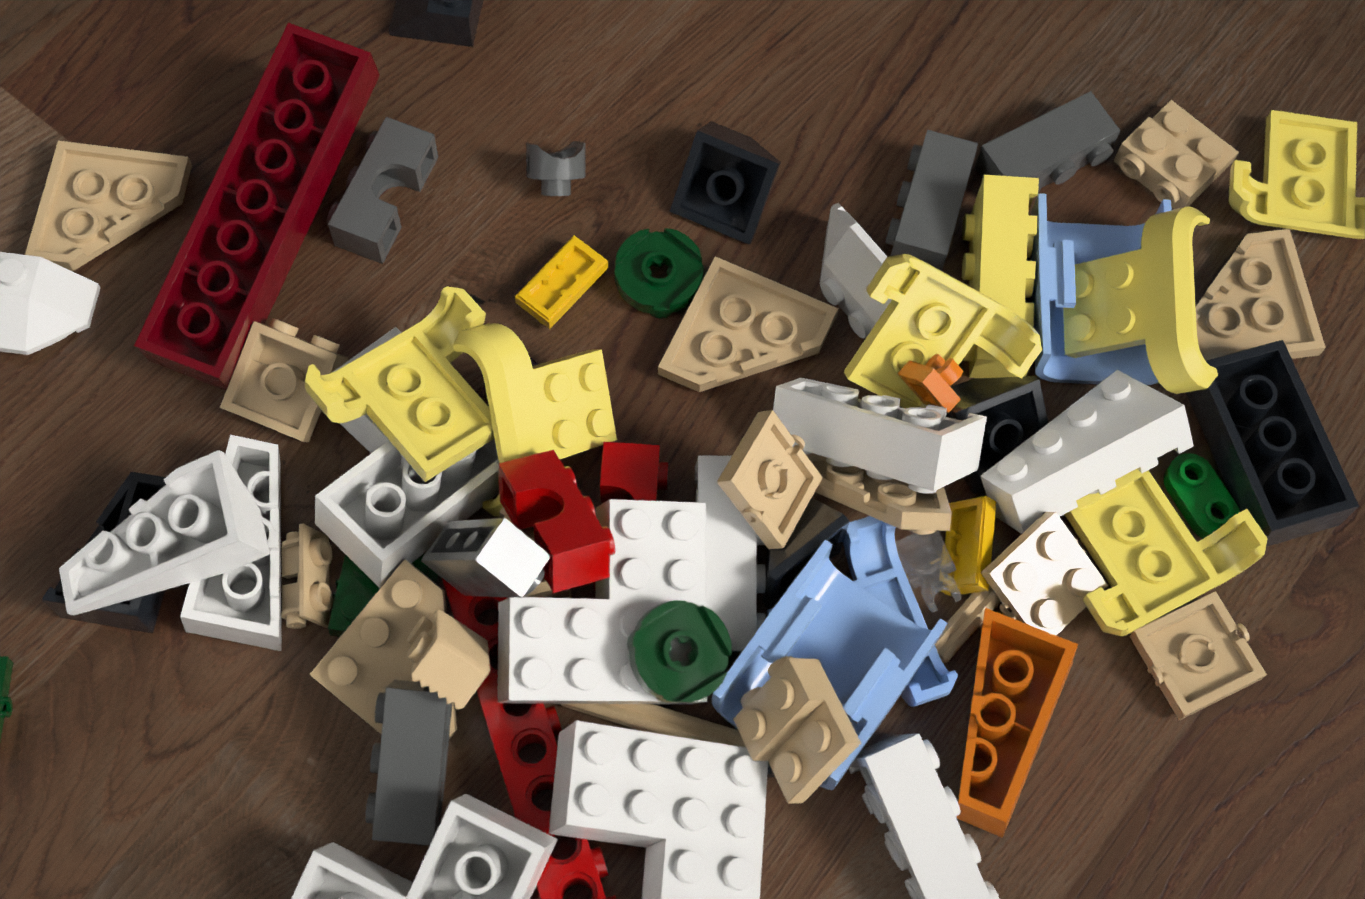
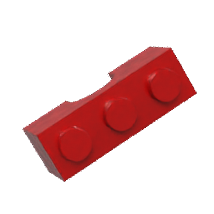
(631, 472)
(546, 496)

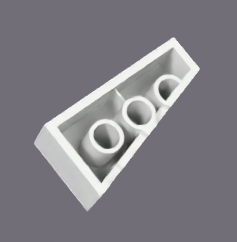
(880, 436)
(1087, 448)
(730, 557)
(247, 600)
(920, 819)

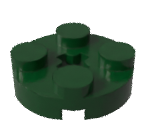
(661, 295)
(651, 645)

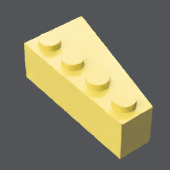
(997, 262)

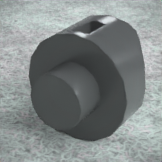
(556, 168)

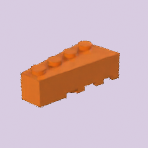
(1011, 706)

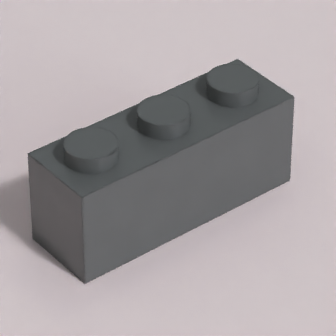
(1053, 144)
(932, 198)
(487, 558)
(409, 763)

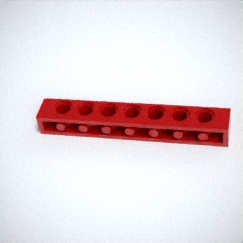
(524, 779)

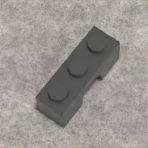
(393, 158)

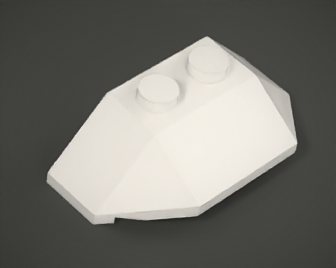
(848, 268)
(41, 303)

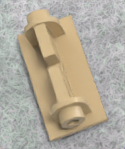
(308, 558)

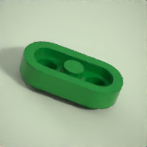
(1198, 496)

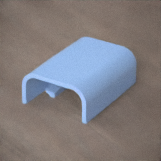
(1056, 252)
(856, 637)

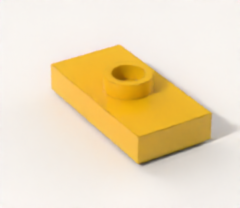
(561, 282)
(971, 542)

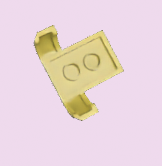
(1305, 177)
(1146, 301)
(932, 317)
(414, 389)
(541, 406)
(1152, 553)

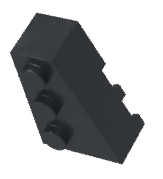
(133, 614)

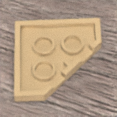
(101, 198)
(1259, 301)
(743, 328)
(884, 499)
(376, 643)

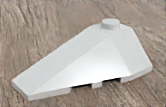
(182, 534)

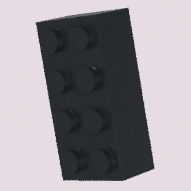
(1272, 444)

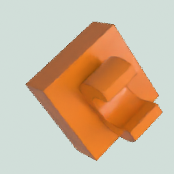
(933, 381)

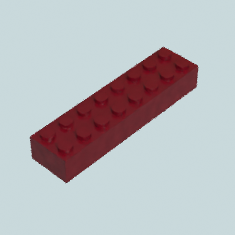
(259, 205)

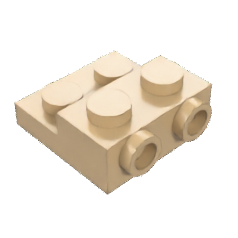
(1174, 156)
(272, 377)
(796, 726)

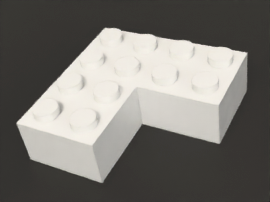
(387, 510)
(579, 646)
(677, 796)
(471, 857)

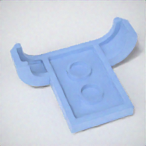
(877, 568)

